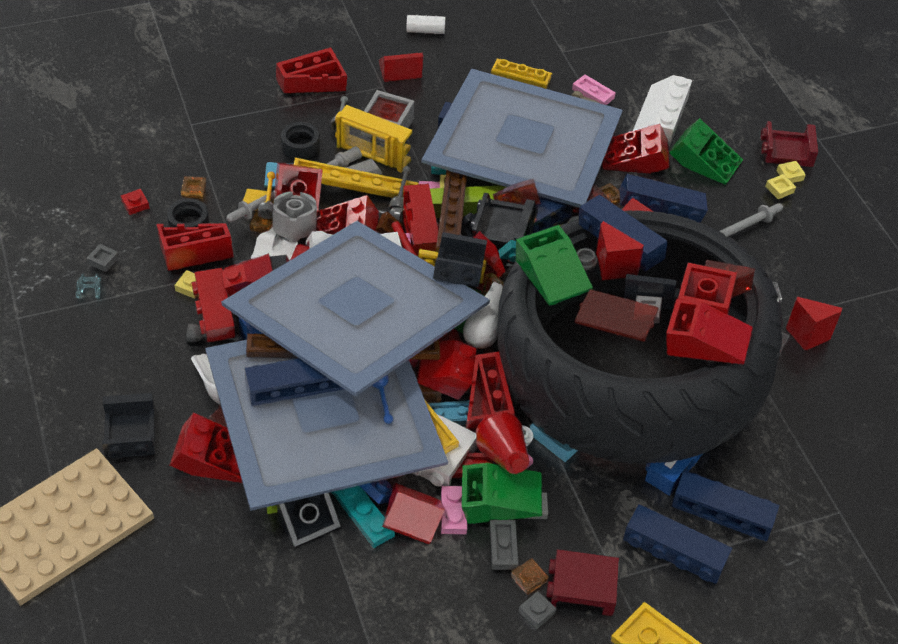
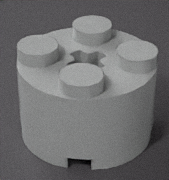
(294, 215)

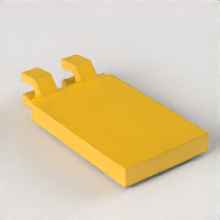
(650, 627)

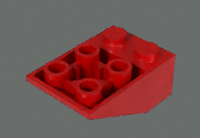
(638, 151)
(342, 215)
(706, 333)
(205, 450)

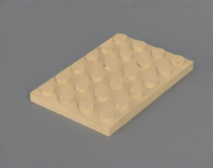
(65, 524)

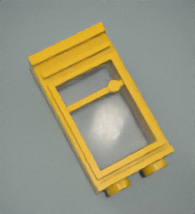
(374, 137)

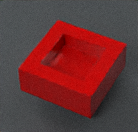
(135, 201)

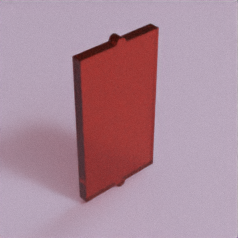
(617, 315)

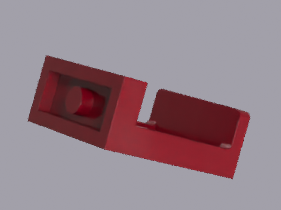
(788, 146)
(584, 580)

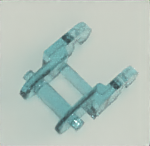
(81, 285)

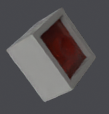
(391, 108)

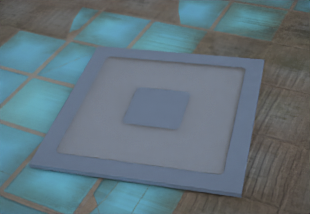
(524, 132)
(355, 306)
(321, 439)

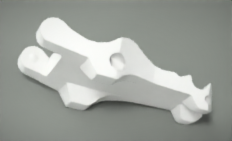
(274, 244)

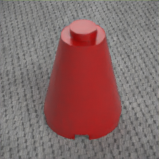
(503, 441)

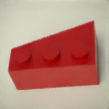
(312, 73)
(420, 217)
(194, 245)
(216, 319)
(488, 390)

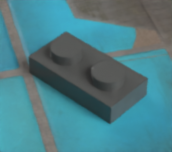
(503, 544)

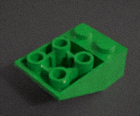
(706, 153)
(552, 265)
(498, 495)

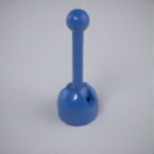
(388, 418)

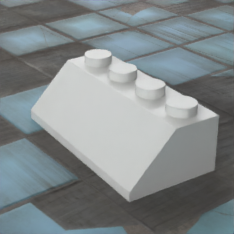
(665, 105)

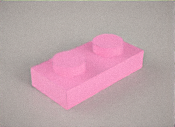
(593, 90)
(453, 518)

